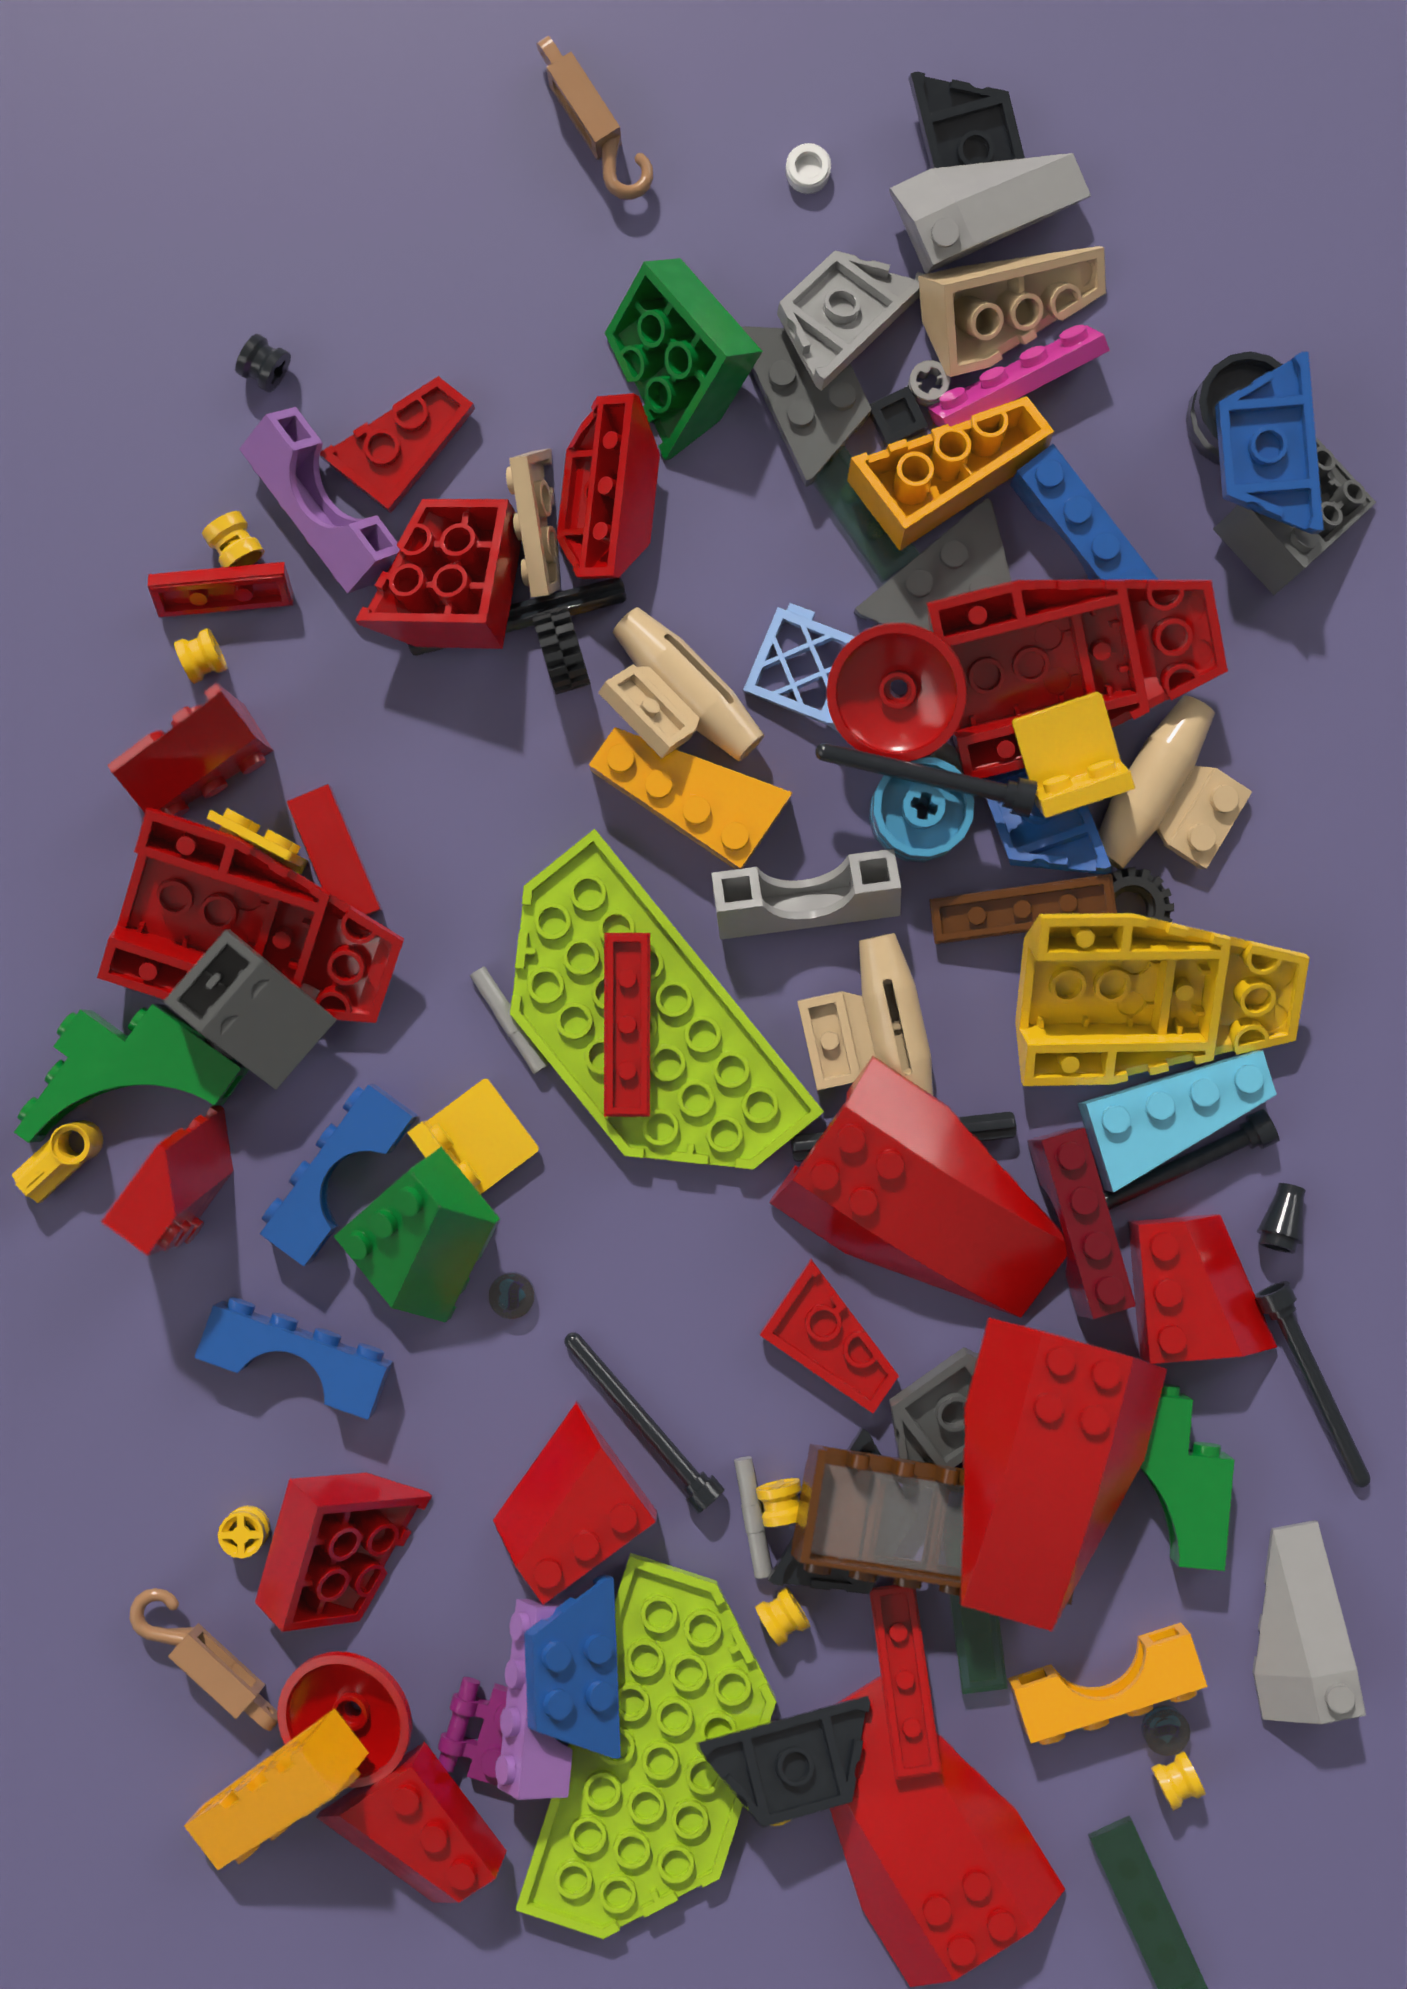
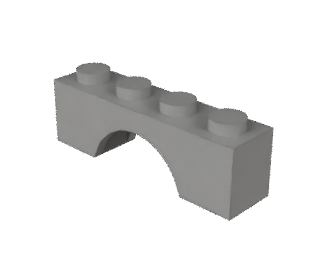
(857, 890)

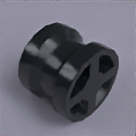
(262, 362)

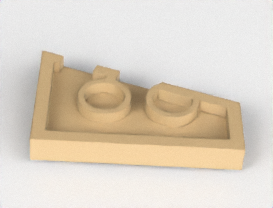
(534, 505)

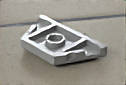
(843, 311)

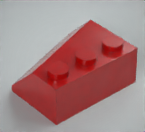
(449, 577)
(193, 756)
(174, 1186)
(1193, 1292)
(571, 1508)
(334, 1547)
(420, 1829)

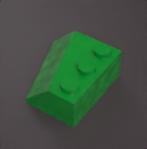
(679, 351)
(422, 1237)

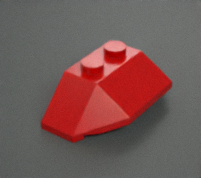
(609, 488)

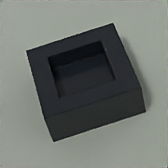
(898, 416)

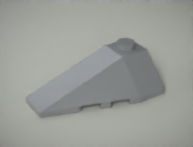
(974, 205)
(1303, 1647)

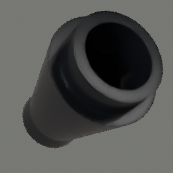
(1283, 1221)

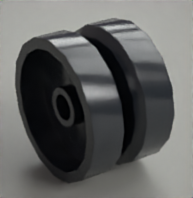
(1223, 380)

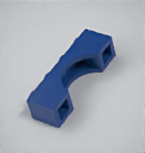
(1065, 504)
(304, 1219)
(349, 1375)

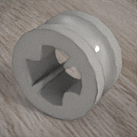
(922, 371)

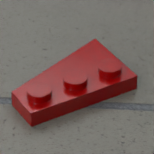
(401, 444)
(828, 1340)

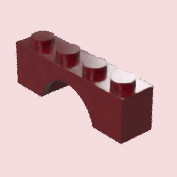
(1093, 1253)

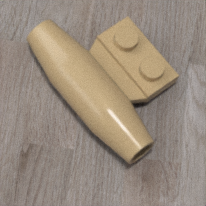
(675, 692)
(1171, 795)
(882, 1023)

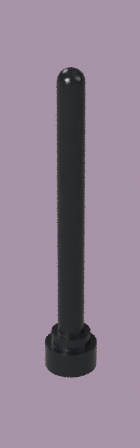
(1014, 795)
(1255, 1132)
(1278, 1303)
(698, 1486)

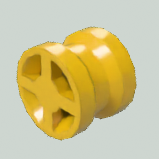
(200, 655)
(779, 1501)
(237, 1538)
(782, 1616)
(1178, 1780)

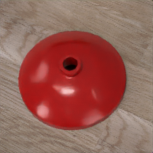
(889, 723)
(333, 1682)

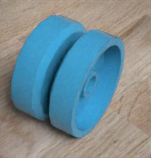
(916, 839)

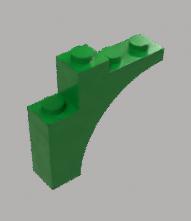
(103, 1059)
(1190, 1484)

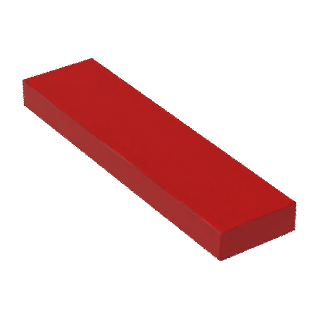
(627, 1024)
(905, 1682)

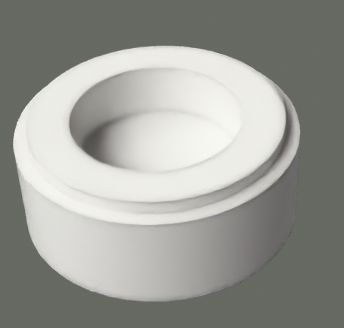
(808, 168)

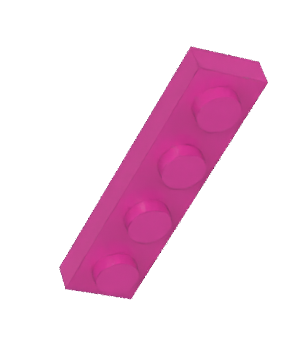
(1034, 369)

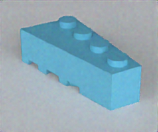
(1162, 1117)

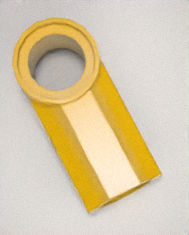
(57, 1160)

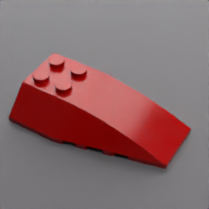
(1064, 639)
(204, 881)
(922, 1197)
(1046, 1465)
(938, 1859)

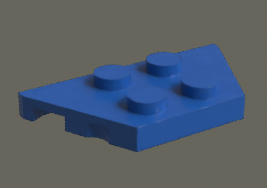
(1272, 447)
(1055, 842)
(575, 1672)

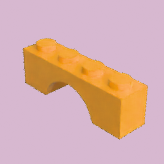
(1161, 1670)

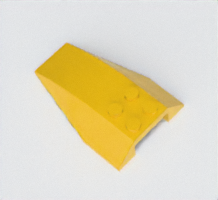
(1145, 995)

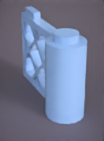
(803, 619)

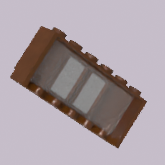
(881, 1518)

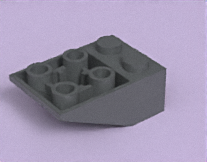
(1280, 551)
(250, 1009)

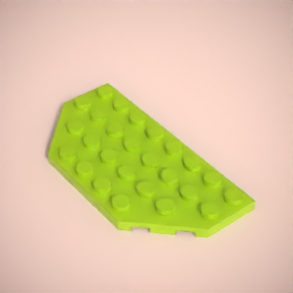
(713, 1076)
(660, 1814)

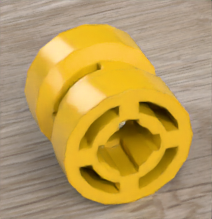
(232, 541)

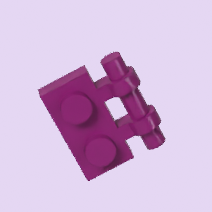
(487, 1748)

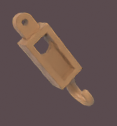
(591, 118)
(206, 1662)

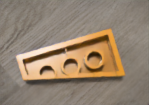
(939, 474)
(698, 798)
(278, 1791)

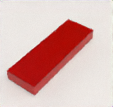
(220, 589)
(333, 849)

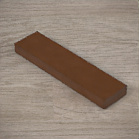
(1017, 908)

